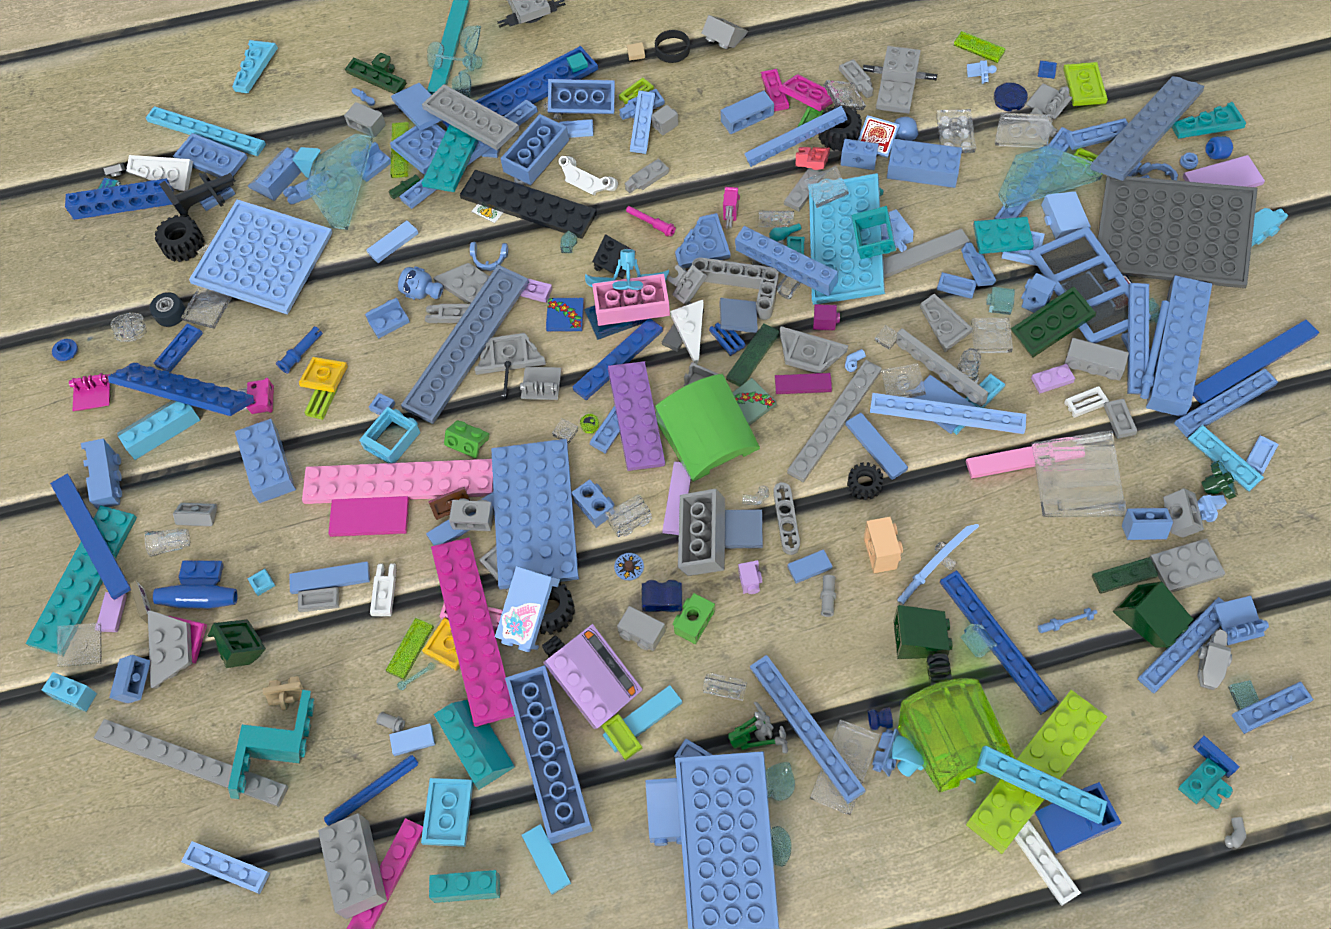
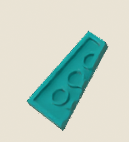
(1216, 121)

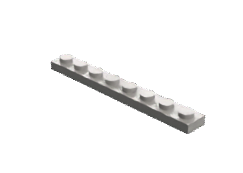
(834, 421)

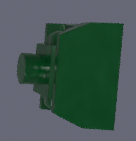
(237, 642)

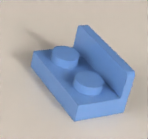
(376, 162)
(387, 318)

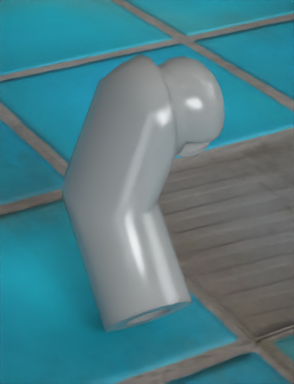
(1239, 834)

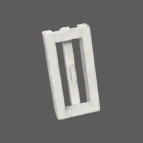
(1075, 413)

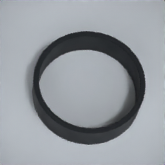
(672, 34)

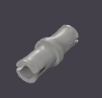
(828, 595)

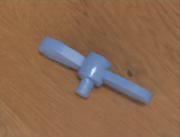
(370, 101)

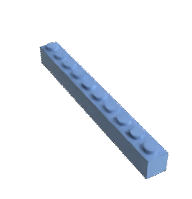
(796, 136)

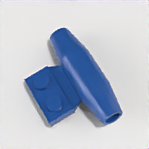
(197, 588)

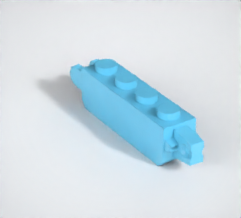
(1267, 224)

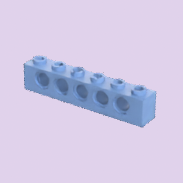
(786, 260)

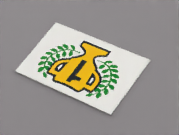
(487, 213)

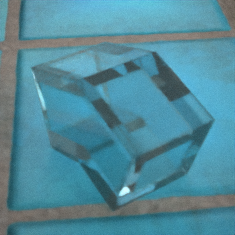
(568, 241)

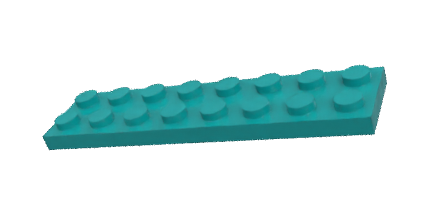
(79, 582)

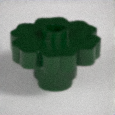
(1220, 481)

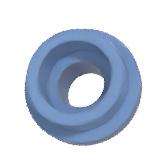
(1189, 160)

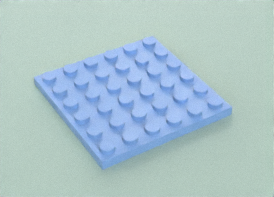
(261, 256)

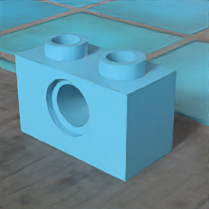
(69, 691)

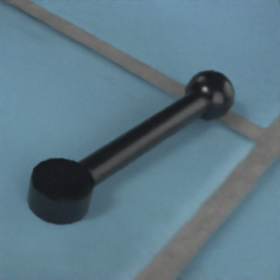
(507, 364)

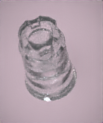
(970, 364)
(166, 541)

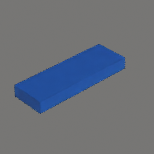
(178, 348)

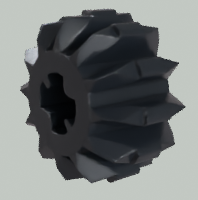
(938, 668)

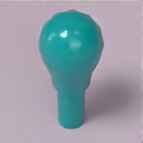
(780, 233)

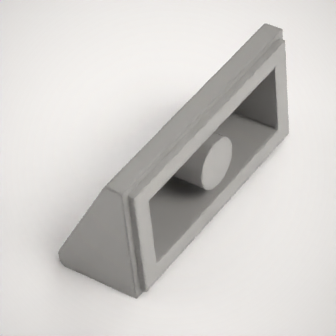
(195, 514)

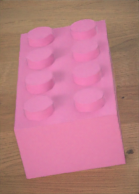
(631, 305)

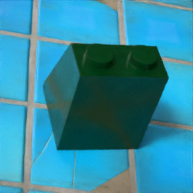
(1154, 614)
(921, 632)

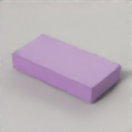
(111, 613)

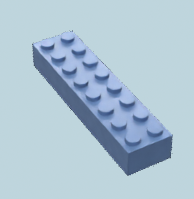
(1180, 346)
(548, 755)

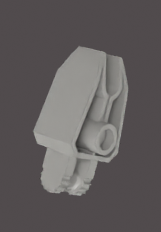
(1214, 660)

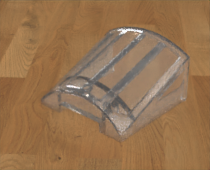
(1079, 476)

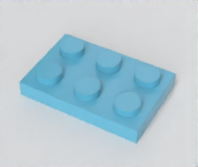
(447, 812)

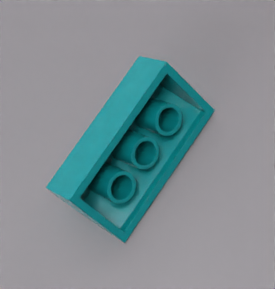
(475, 746)

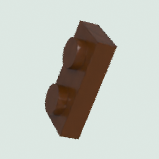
(442, 505)

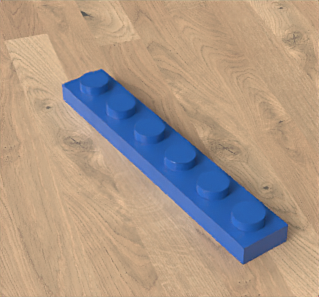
(620, 355)

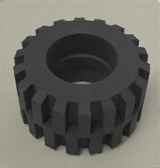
(835, 137)
(179, 227)
(563, 614)

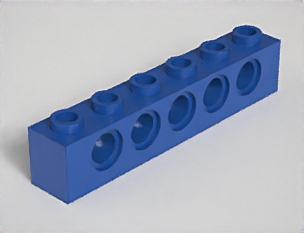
(117, 199)

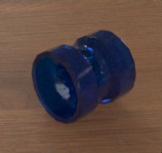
(882, 718)

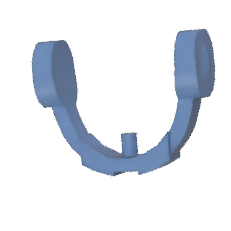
(1147, 167)
(503, 254)

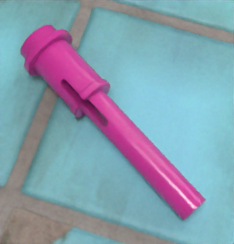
(658, 224)

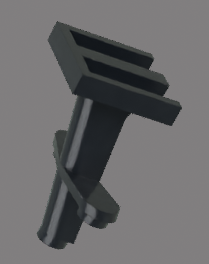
(190, 197)

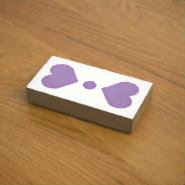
(140, 600)

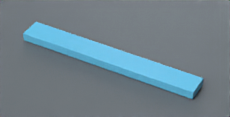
(212, 132)

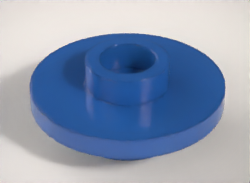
(64, 350)

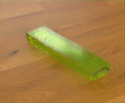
(399, 165)

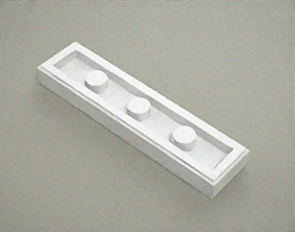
(1046, 864)

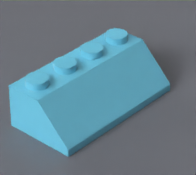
(157, 428)

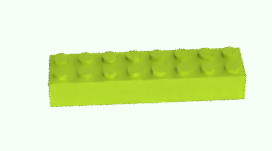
(1050, 751)

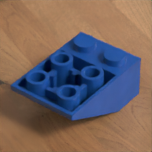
(1069, 829)

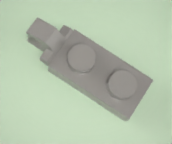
(857, 76)
(646, 176)

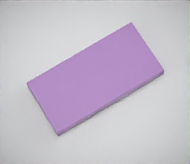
(1232, 172)

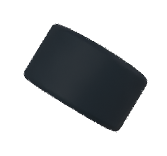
(167, 309)

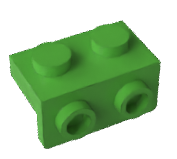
(465, 438)

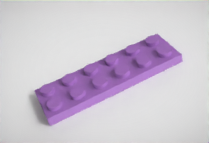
(636, 416)

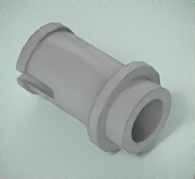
(391, 722)

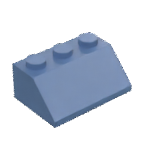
(276, 175)

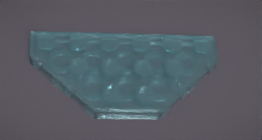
(1044, 173)
(337, 179)

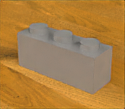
(1096, 359)

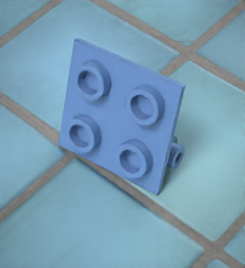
(1240, 620)

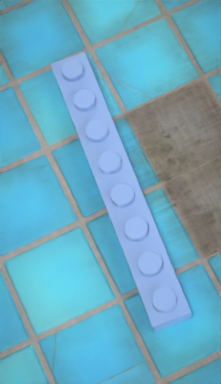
(948, 413)

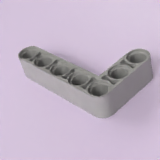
(741, 275)

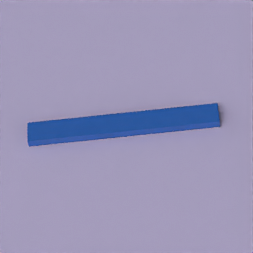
(1254, 362)
(91, 537)
(1005, 650)

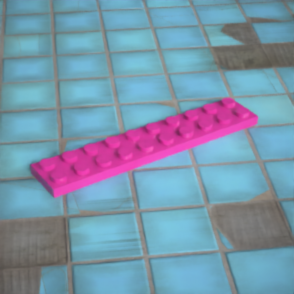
(472, 632)

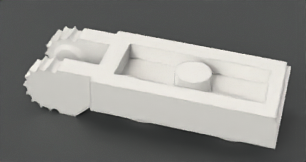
(383, 591)

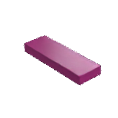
(772, 84)

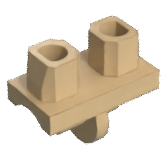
(283, 694)

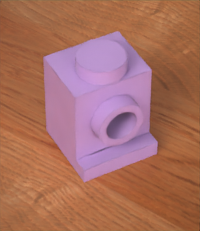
(750, 577)

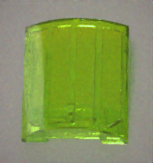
(950, 728)

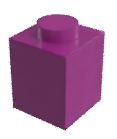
(825, 317)

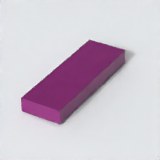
(803, 383)

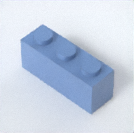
(747, 112)

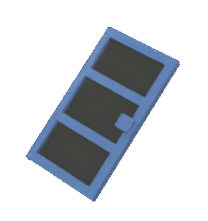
(1084, 263)

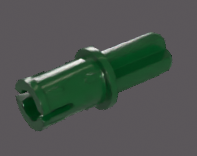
(403, 187)

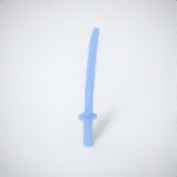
(918, 579)

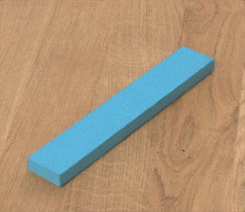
(1042, 784)

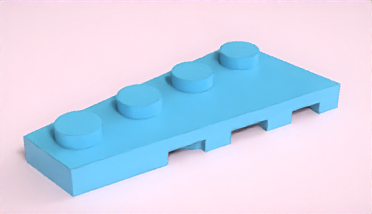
(255, 61)

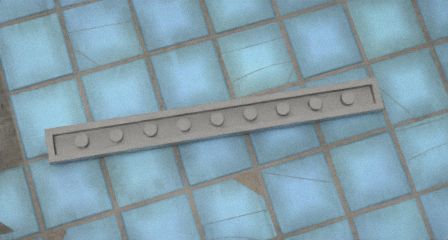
(187, 761)

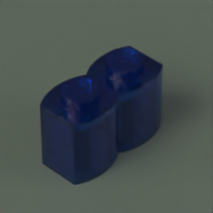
(661, 596)

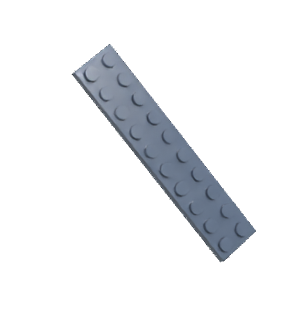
(1147, 128)
(464, 344)

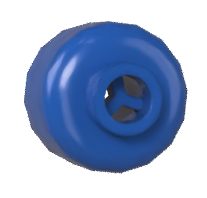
(1219, 147)

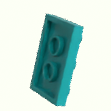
(1003, 235)

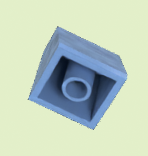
(663, 811)

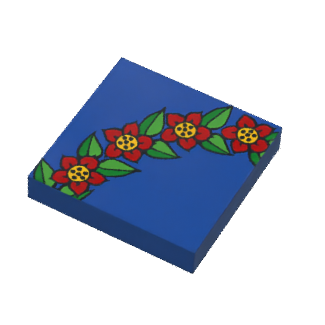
(565, 314)

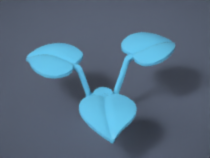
(627, 261)
(909, 756)

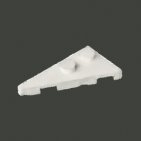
(689, 325)

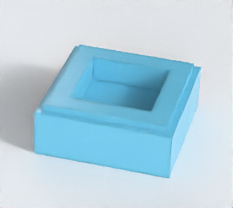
(261, 582)

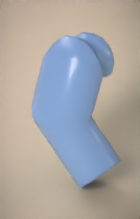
(851, 360)

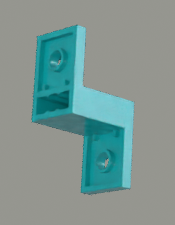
(270, 745)

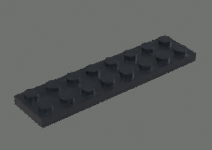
(528, 204)

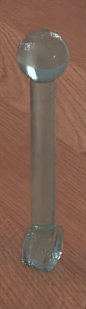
(402, 685)

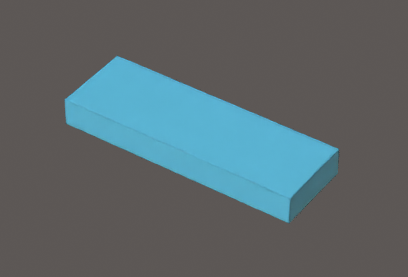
(546, 859)

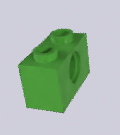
(691, 629)

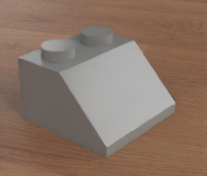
(723, 32)

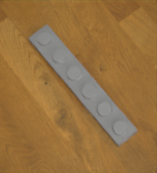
(940, 366)

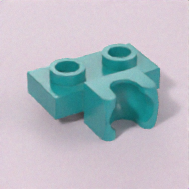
(1206, 784)

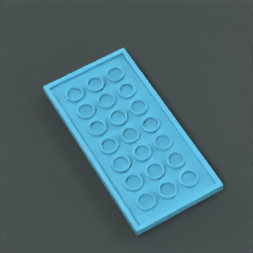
(835, 242)

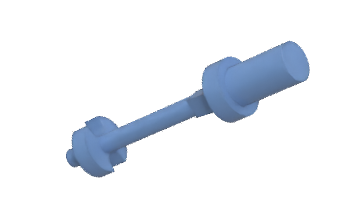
(1055, 624)

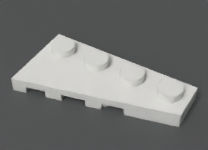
(155, 168)

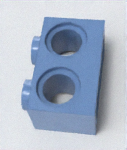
(590, 504)

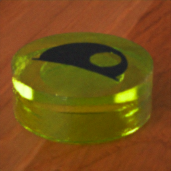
(589, 423)

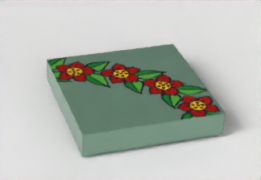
(753, 400)

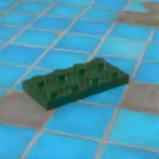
(1053, 322)

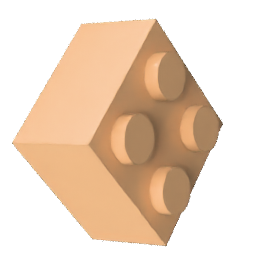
(882, 544)

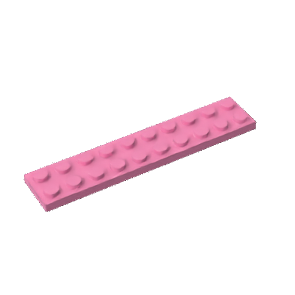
(408, 479)

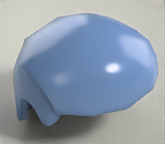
(908, 128)

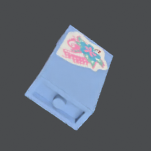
(525, 608)

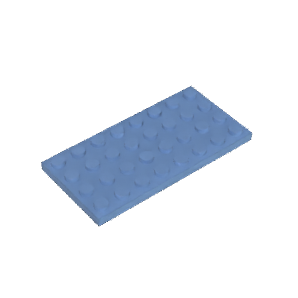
(534, 511)
(727, 842)

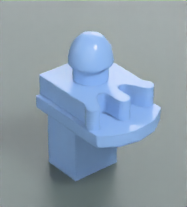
(980, 69)
(1209, 505)

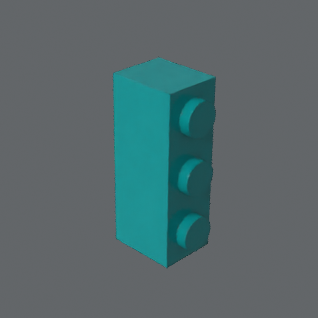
(464, 886)

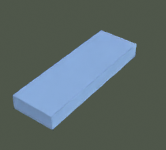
(392, 241)

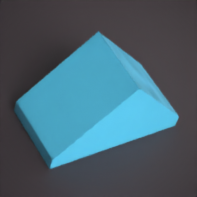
(305, 158)

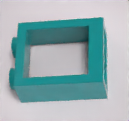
(863, 221)

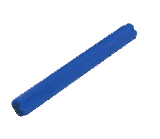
(371, 790)

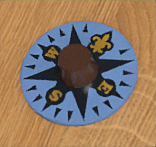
(629, 566)

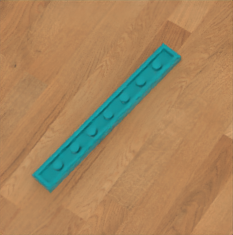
(450, 42)

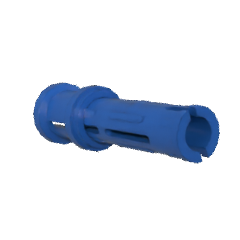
(294, 355)

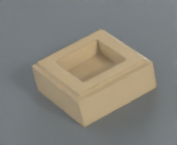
(635, 51)

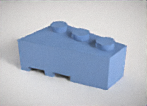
(103, 473)

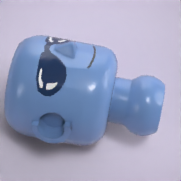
(418, 284)

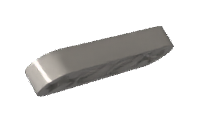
(783, 518)

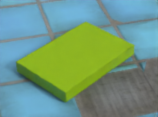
(1085, 84)

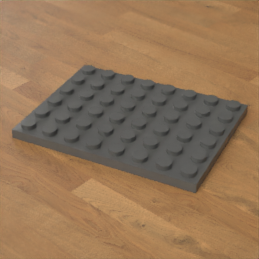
(1179, 229)

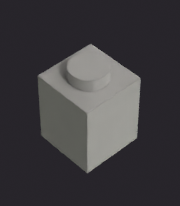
(665, 119)

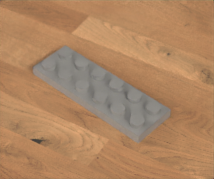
(470, 117)

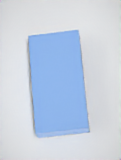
(579, 128)
(1261, 454)
(412, 739)

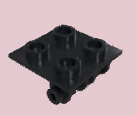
(608, 256)

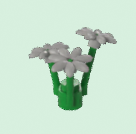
(741, 735)

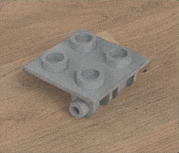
(1050, 100)
(541, 383)

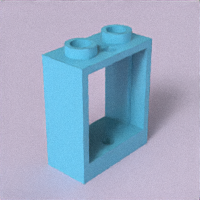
(369, 439)

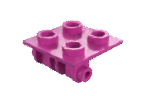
(90, 392)

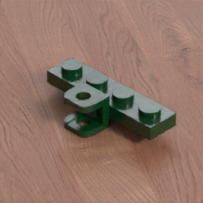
(377, 73)

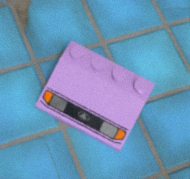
(593, 676)

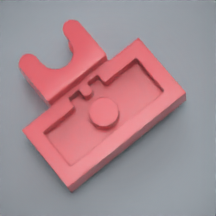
(812, 158)

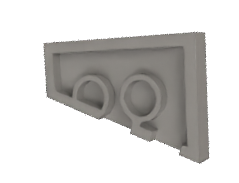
(944, 322)

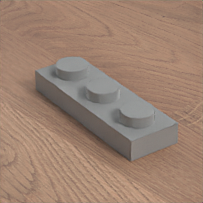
(800, 193)

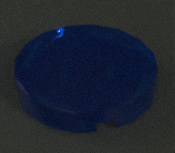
(1010, 97)

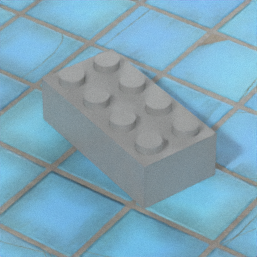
(701, 532)
(352, 866)

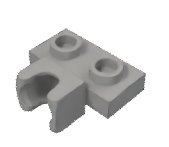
(687, 282)

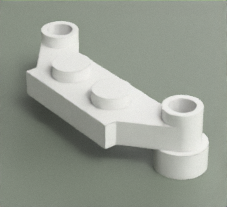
(585, 180)

